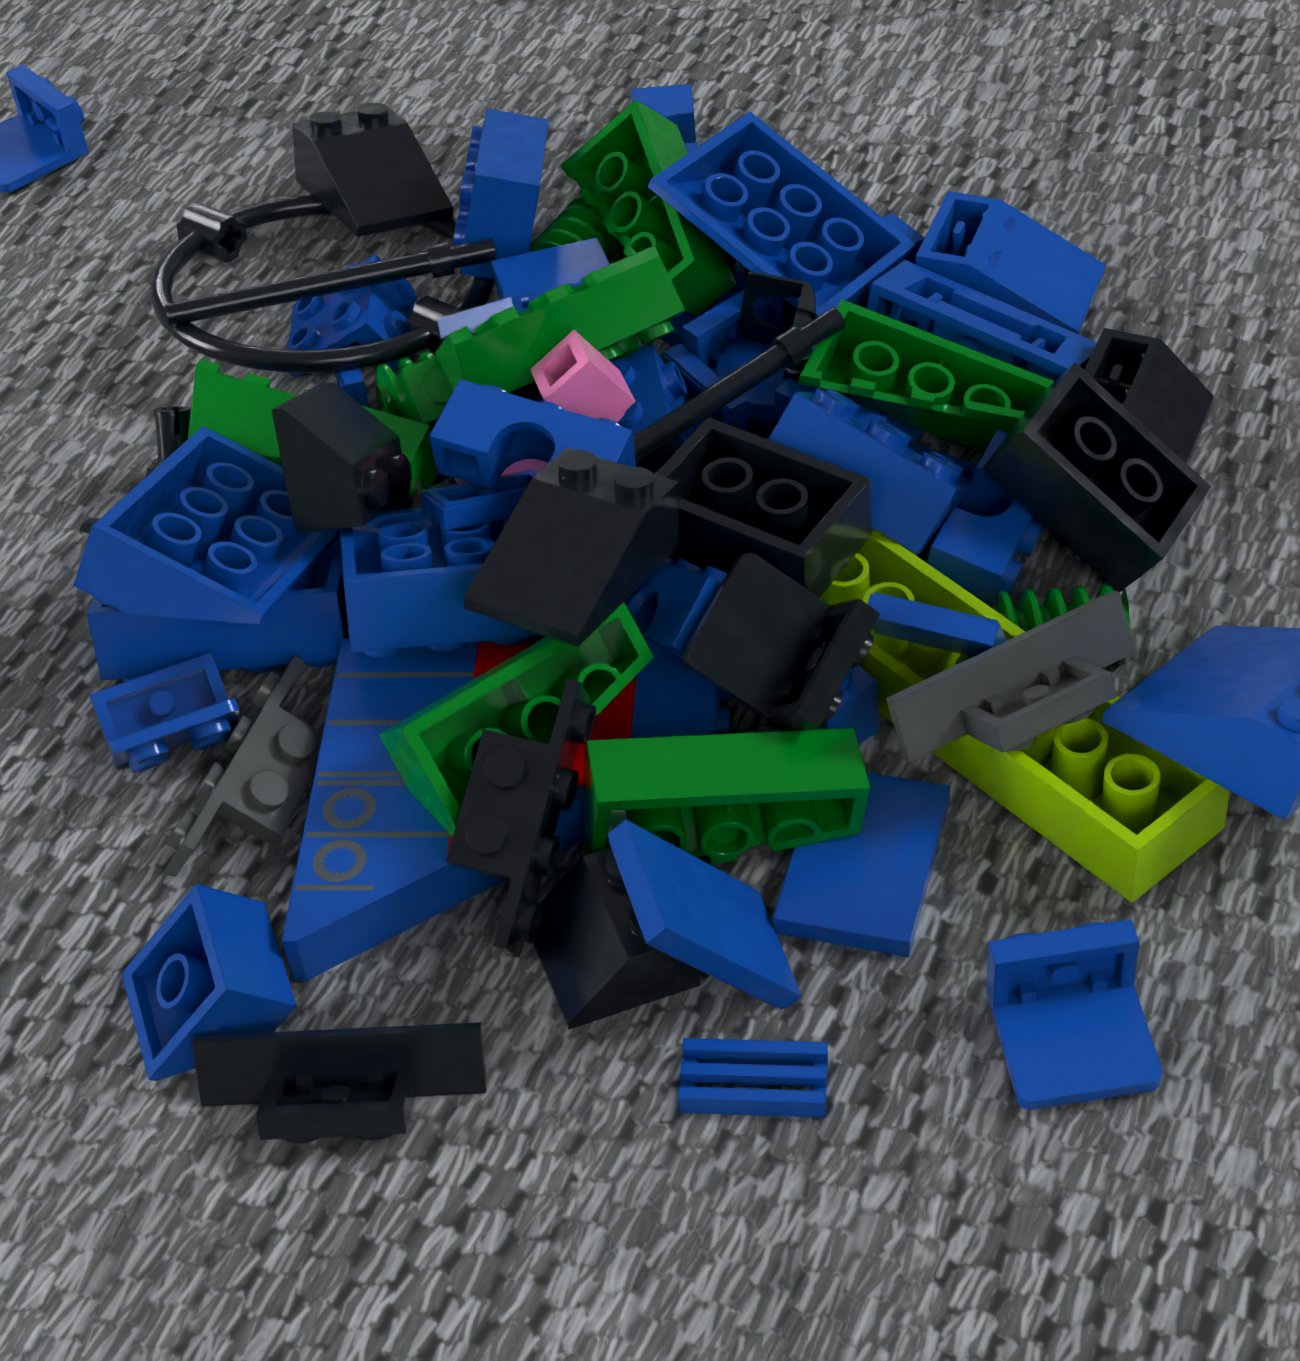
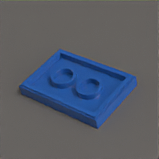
(869, 884)
(702, 916)

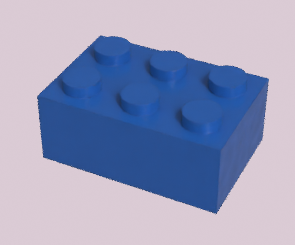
(501, 185)
(908, 490)

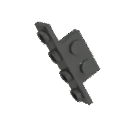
(1018, 686)
(264, 777)

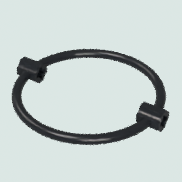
(221, 237)

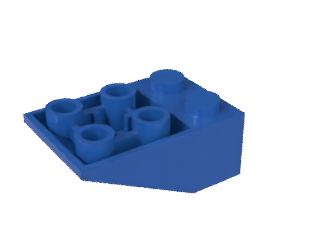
(1011, 259)

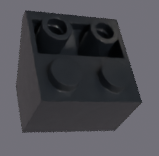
(1153, 387)

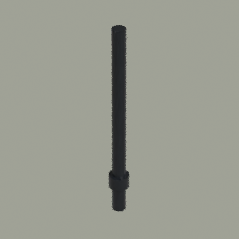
(438, 260)
(786, 351)

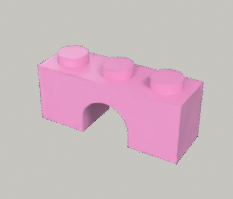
(579, 382)

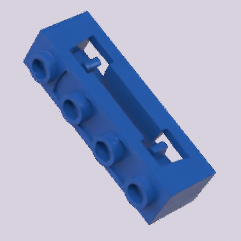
(977, 321)

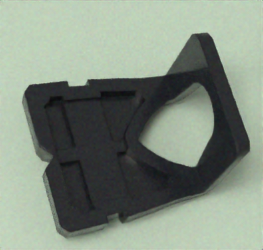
(755, 328)

